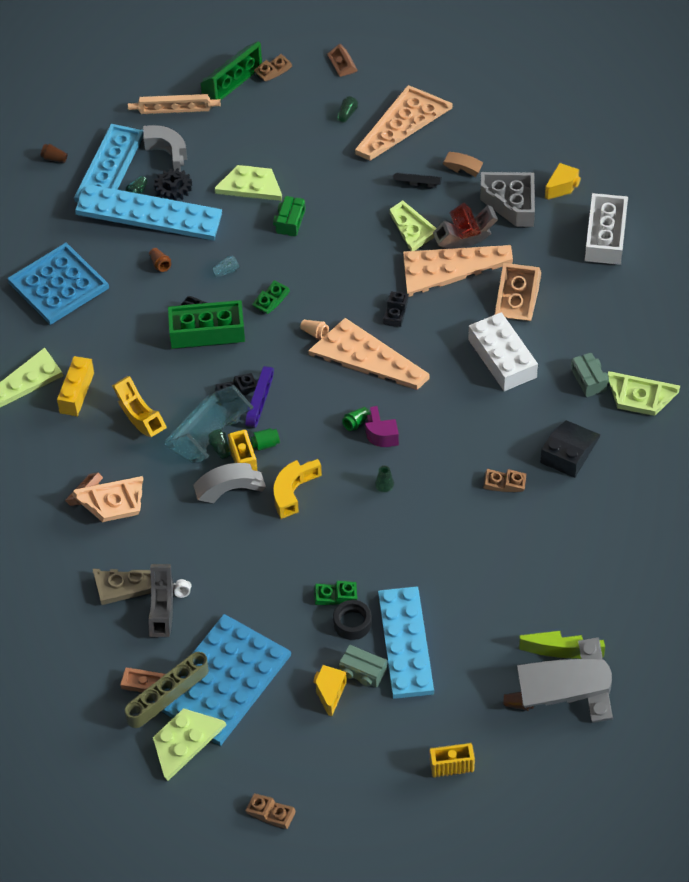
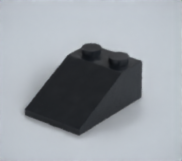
(568, 448)

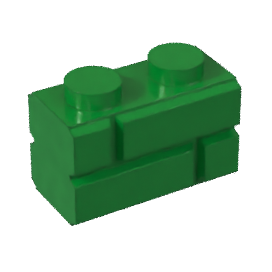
(290, 216)

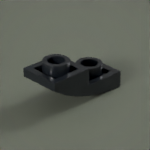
(396, 309)
(244, 383)

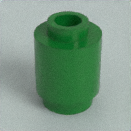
(265, 439)

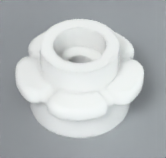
(182, 588)

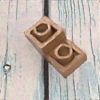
(273, 69)
(467, 163)
(505, 482)
(267, 810)

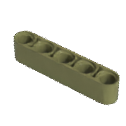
(164, 698)

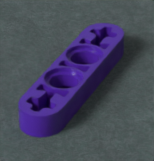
(259, 397)

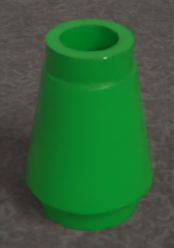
(355, 418)

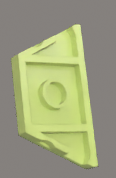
(251, 183)
(641, 394)
(184, 739)

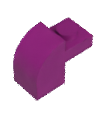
(381, 432)

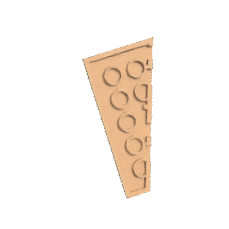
(404, 117)
(446, 266)
(366, 354)

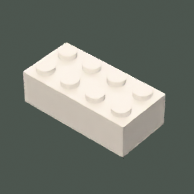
(606, 229)
(502, 351)

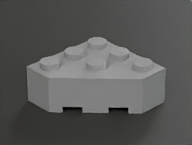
(510, 196)

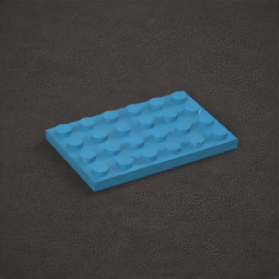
(239, 671)

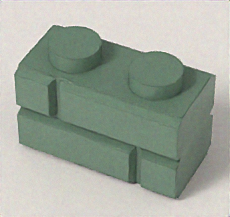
(589, 374)
(363, 666)

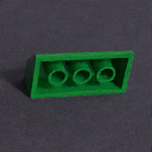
(232, 72)
(206, 324)

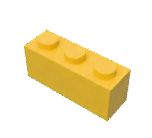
(75, 386)

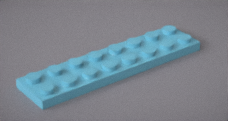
(149, 212)

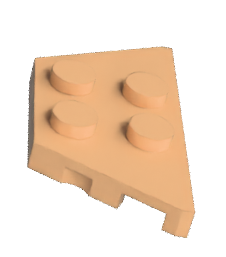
(112, 499)

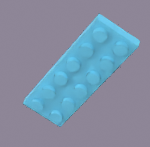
(112, 158)
(405, 642)

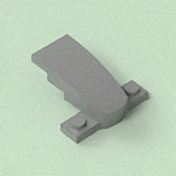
(570, 681)

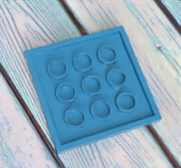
(58, 283)

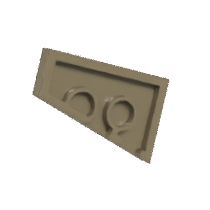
(118, 586)

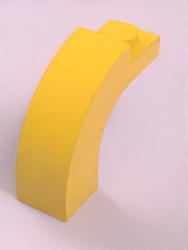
(143, 418)
(288, 481)

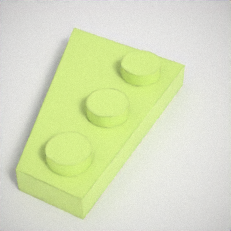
(412, 225)

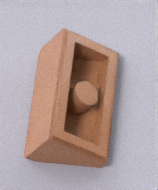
(342, 61)

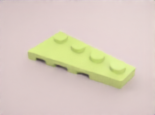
(29, 377)

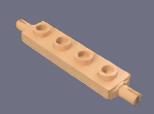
(174, 104)

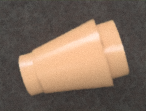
(315, 328)

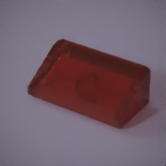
(465, 221)

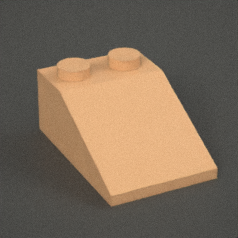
(518, 291)

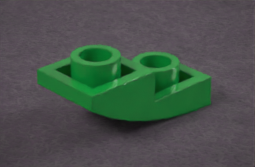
(273, 296)
(335, 594)

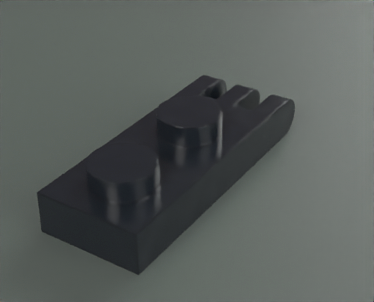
(414, 179)

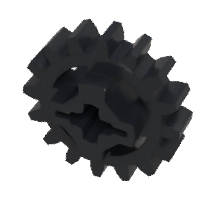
(173, 184)

